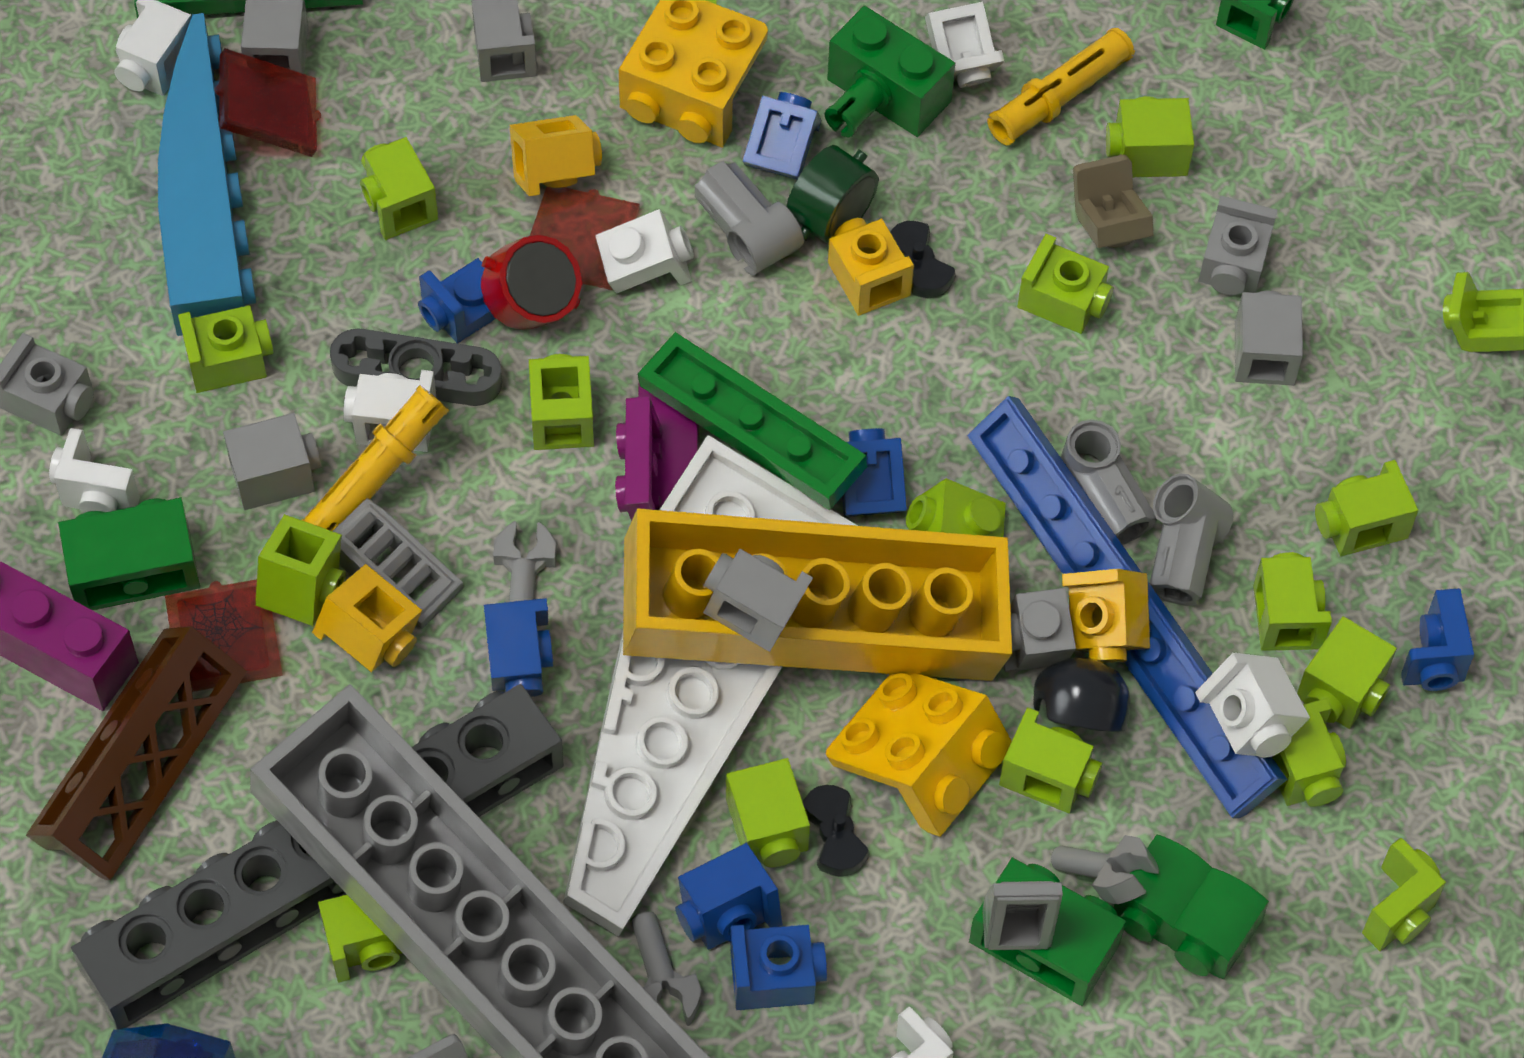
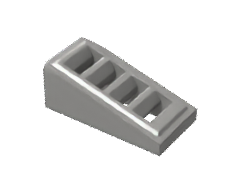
(371, 519)
(1021, 914)

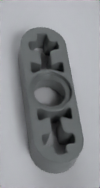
(402, 348)

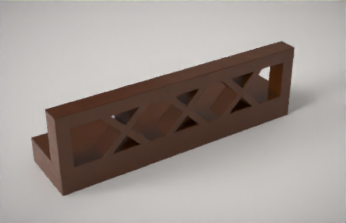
(118, 739)

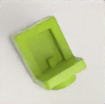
(1485, 317)
(956, 509)
(1406, 909)

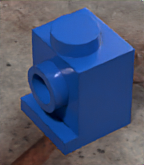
(516, 646)
(726, 894)
(768, 985)

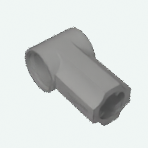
(752, 225)
(1108, 481)
(1192, 524)

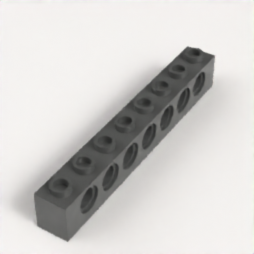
(251, 918)

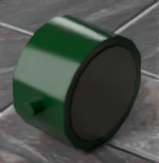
(832, 192)

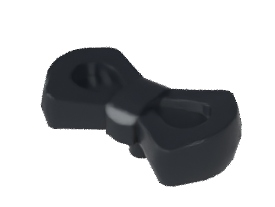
(930, 275)
(842, 850)

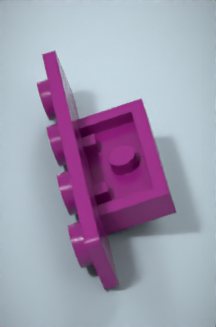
(656, 452)

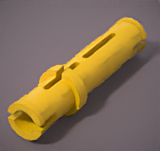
(1044, 97)
(380, 459)

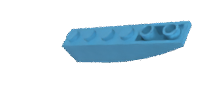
(195, 190)

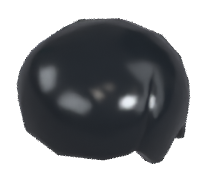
(1083, 695)

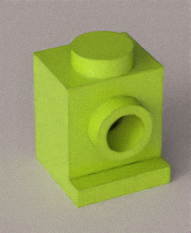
(398, 188)
(1064, 286)
(225, 347)
(561, 402)
(1368, 511)
(1290, 604)
(1312, 760)
(1049, 764)
(354, 938)

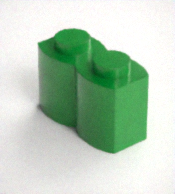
(1193, 910)

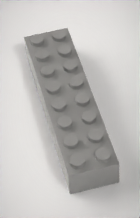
(455, 894)

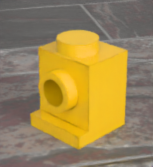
(553, 152)
(869, 265)
(1109, 612)
(369, 620)

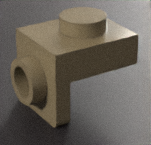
(1108, 203)

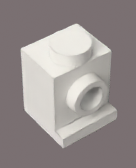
(151, 47)
(379, 399)
(1254, 704)

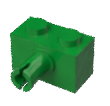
(885, 73)

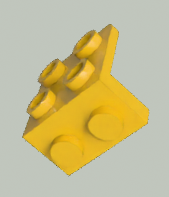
(690, 68)
(926, 742)

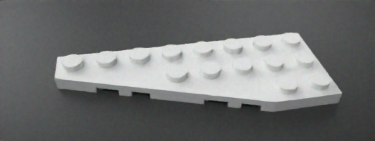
(671, 718)

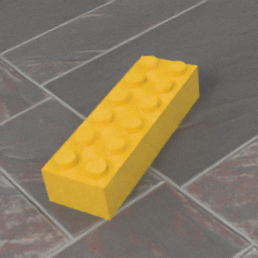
(872, 607)

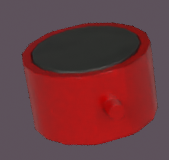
(531, 282)

